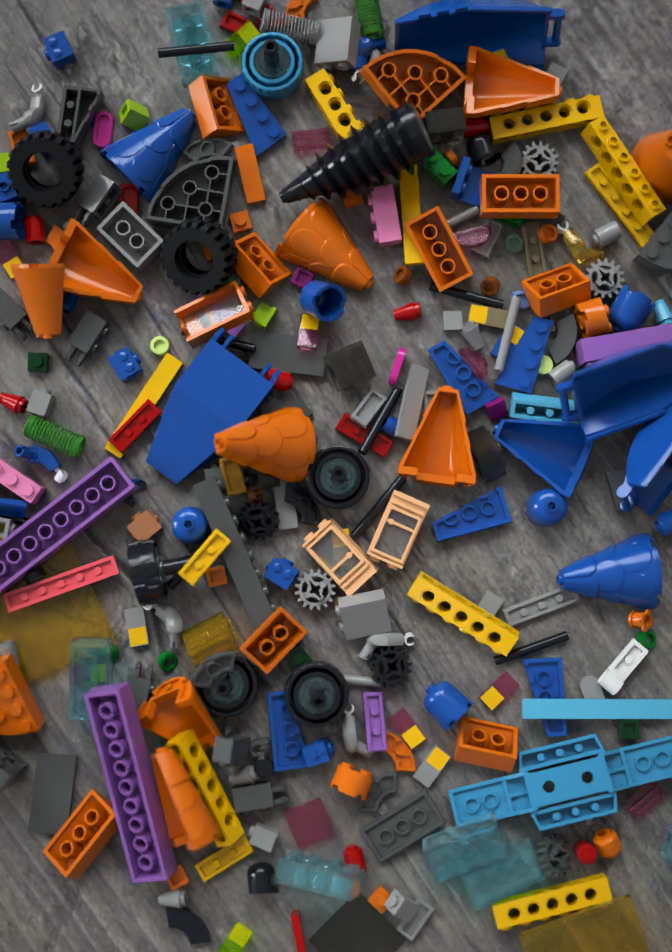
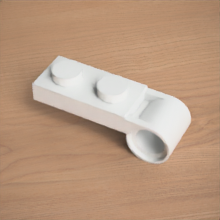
(622, 666)

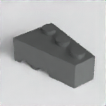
(78, 112)

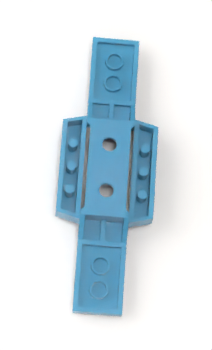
(525, 793)

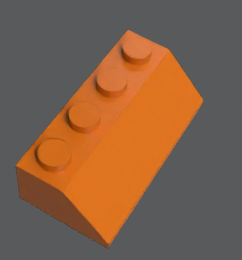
(439, 248)
(82, 835)

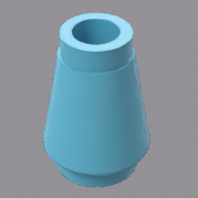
(662, 313)

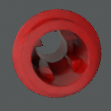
(408, 312)
(15, 403)

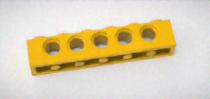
(323, 80)
(499, 134)
(622, 170)
(474, 613)
(206, 782)
(541, 896)

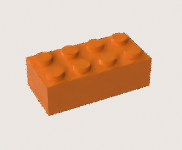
(519, 196)

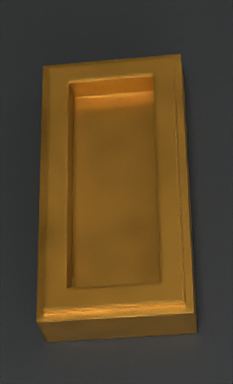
(232, 477)

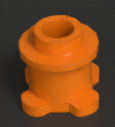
(640, 619)

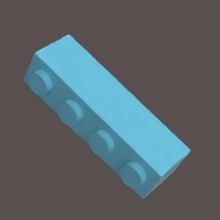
(537, 407)

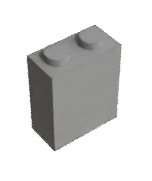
(337, 43)
(363, 614)

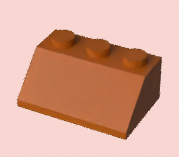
(215, 107)
(259, 265)
(556, 289)
(273, 639)
(486, 744)

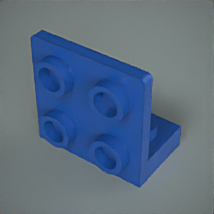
(467, 183)

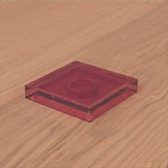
(309, 822)

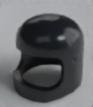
(479, 146)
(260, 879)

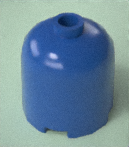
(12, 221)
(323, 300)
(629, 310)
(538, 508)
(200, 527)
(446, 703)

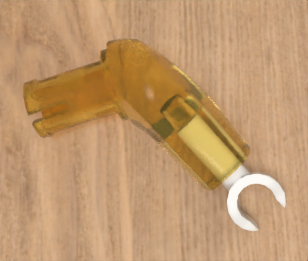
(577, 246)

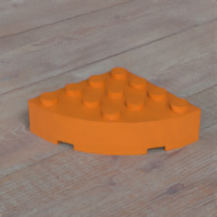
(413, 77)
(17, 705)

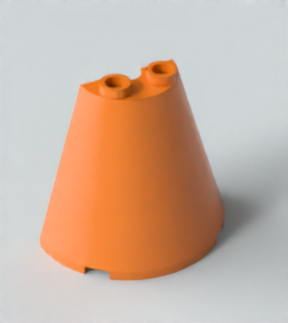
(654, 160)
(42, 295)
(178, 709)

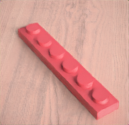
(61, 583)

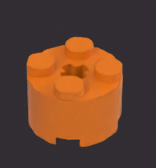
(592, 318)
(352, 781)

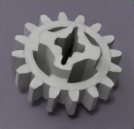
(545, 162)
(608, 284)
(304, 596)

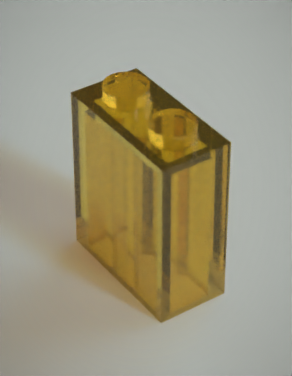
(210, 638)

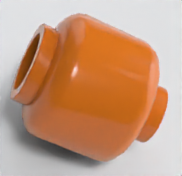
(607, 843)

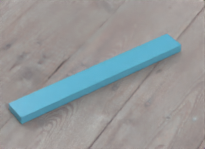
(596, 708)

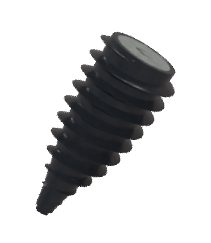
(366, 156)

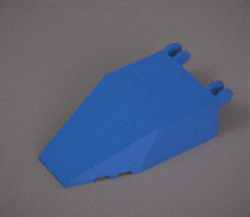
(206, 399)

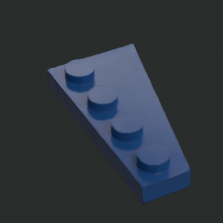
(255, 117)
(525, 361)
(460, 376)
(479, 515)
(547, 682)
(284, 735)

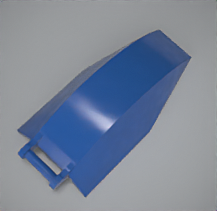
(454, 25)
(620, 390)
(648, 468)

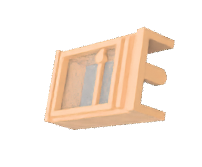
(397, 530)
(339, 556)

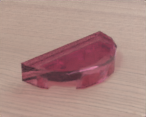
(474, 236)
(475, 362)

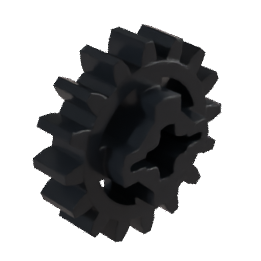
(256, 511)
(383, 661)

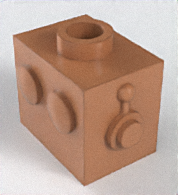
(144, 525)

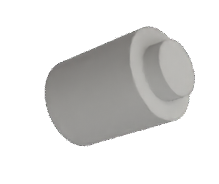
(606, 234)
(562, 372)

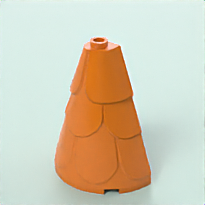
(504, 85)
(325, 248)
(92, 269)
(272, 443)
(440, 445)
(181, 803)

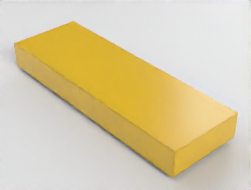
(204, 557)
(224, 858)

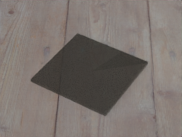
(357, 928)

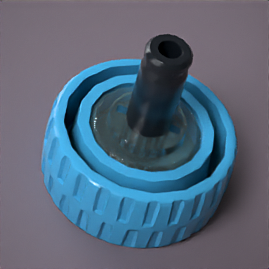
(272, 65)

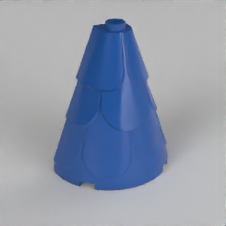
(152, 152)
(548, 448)
(619, 574)

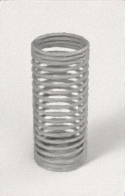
(314, 26)

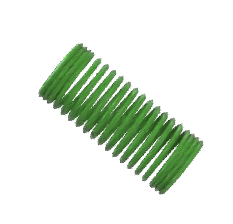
(372, 28)
(32, 427)

